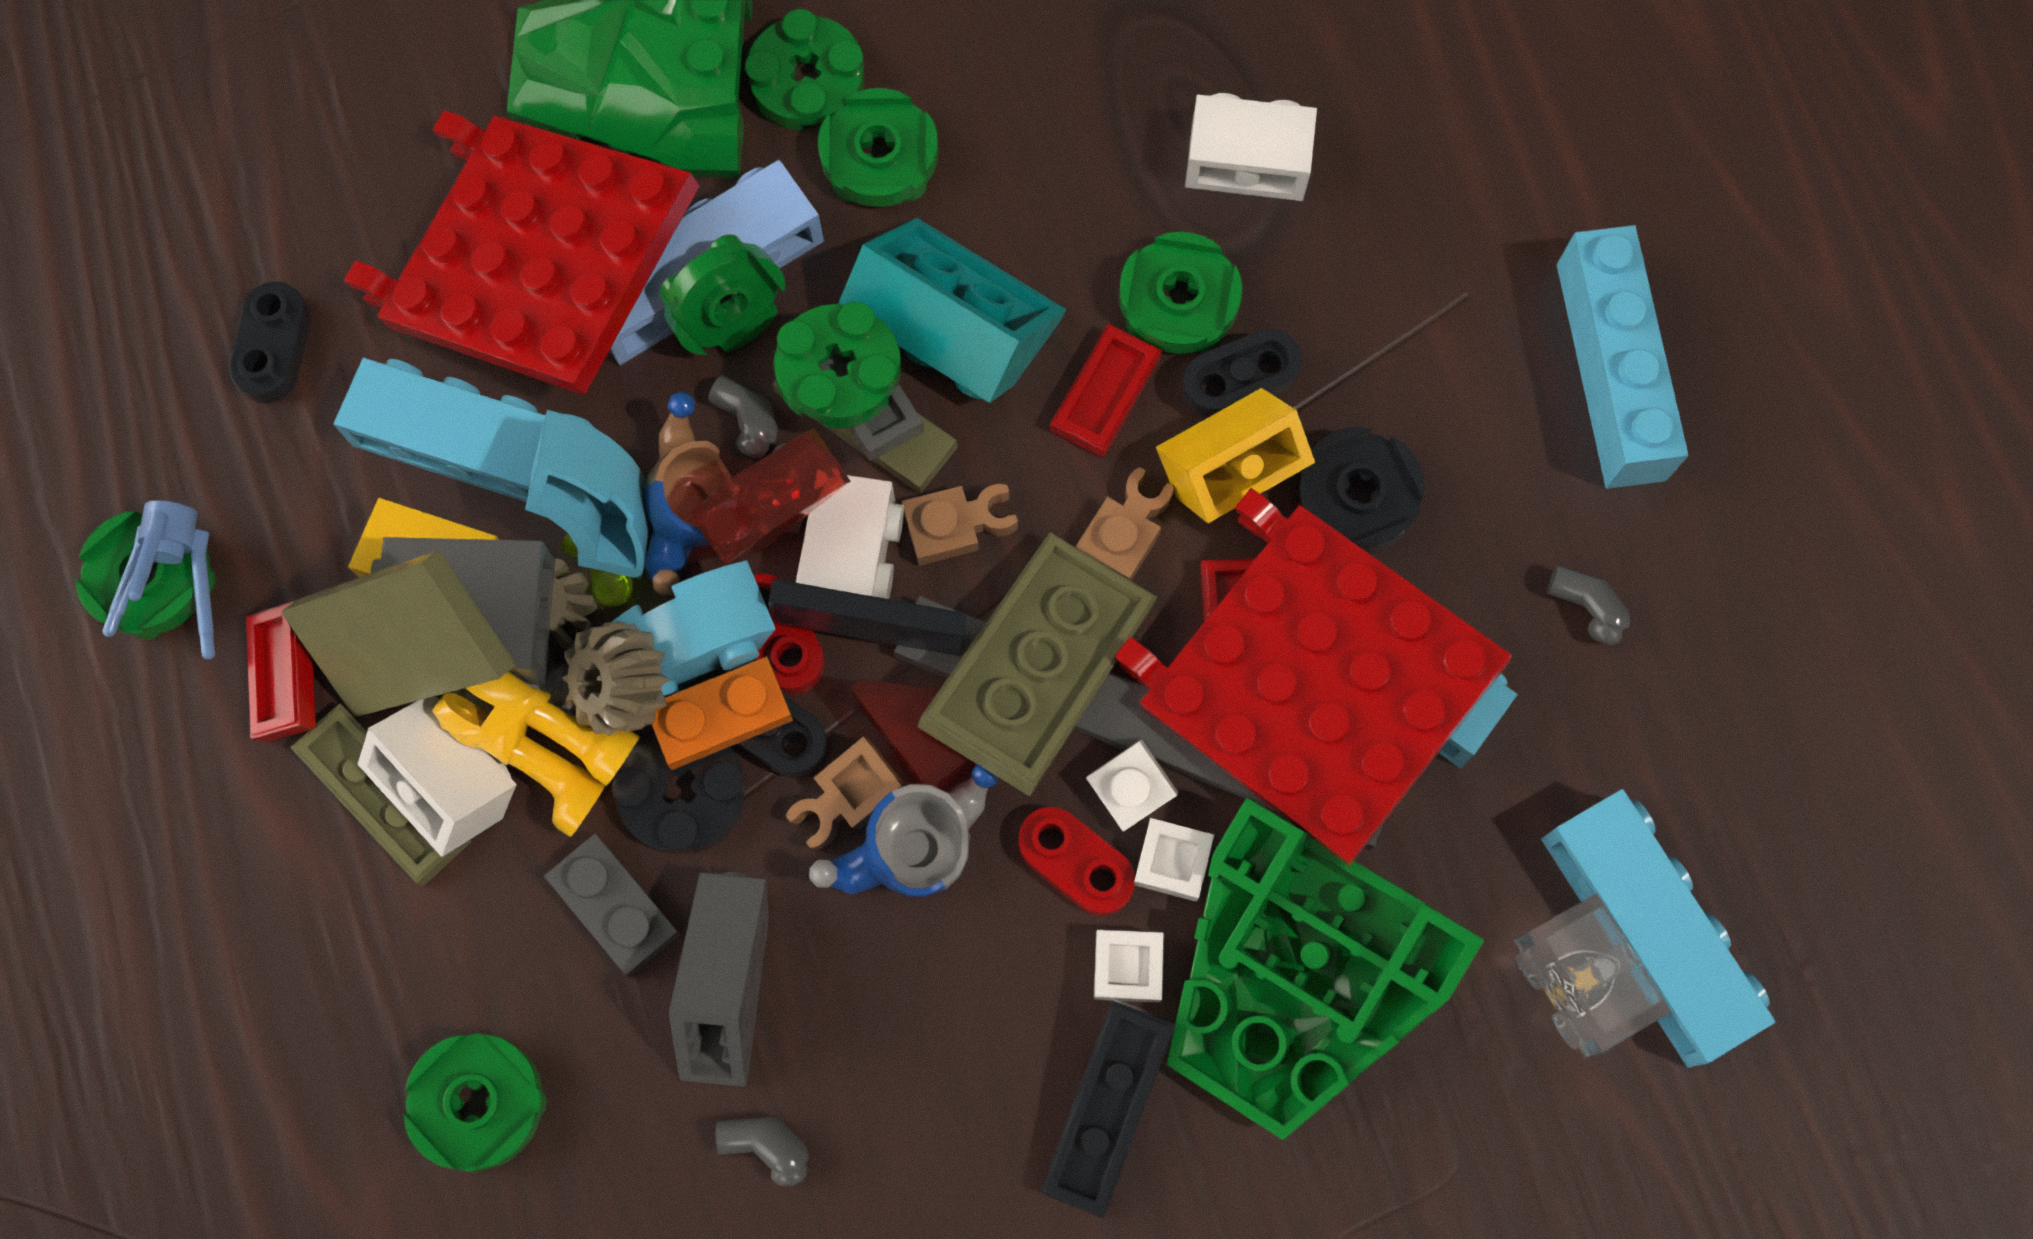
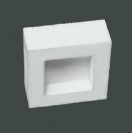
(1132, 785)
(1173, 859)
(1128, 966)

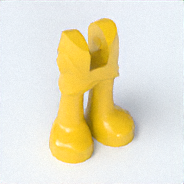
(504, 737)

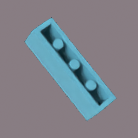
(1621, 357)
(442, 426)
(1679, 946)

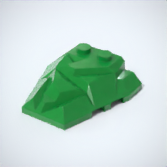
(635, 77)
(1304, 972)

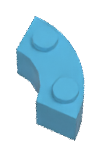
(592, 493)
(708, 625)

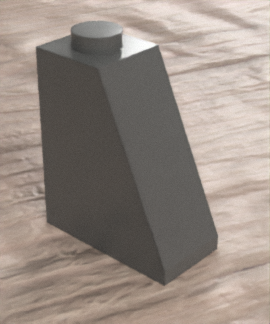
(506, 581)
(720, 979)

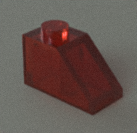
(769, 497)
(895, 715)

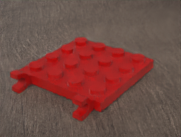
(533, 251)
(1320, 679)

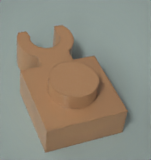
(947, 524)
(1122, 533)
(852, 790)

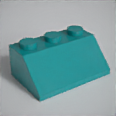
(952, 308)

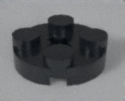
(1370, 459)
(679, 826)

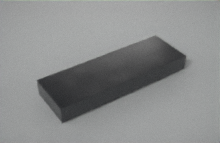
(867, 617)
(1108, 1108)

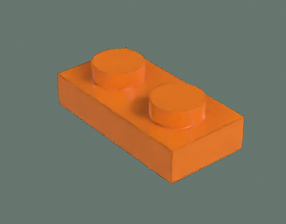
(720, 713)

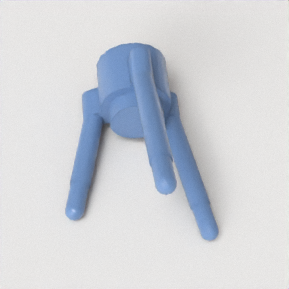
(164, 538)

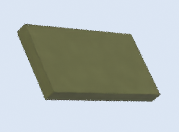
(399, 635)
(1037, 664)

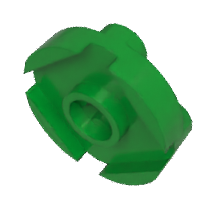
(799, 41)
(886, 179)
(724, 269)
(1174, 326)
(844, 331)
(165, 600)
(434, 1102)

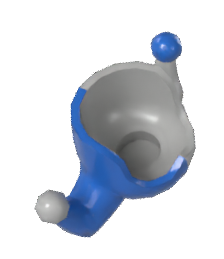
(912, 840)

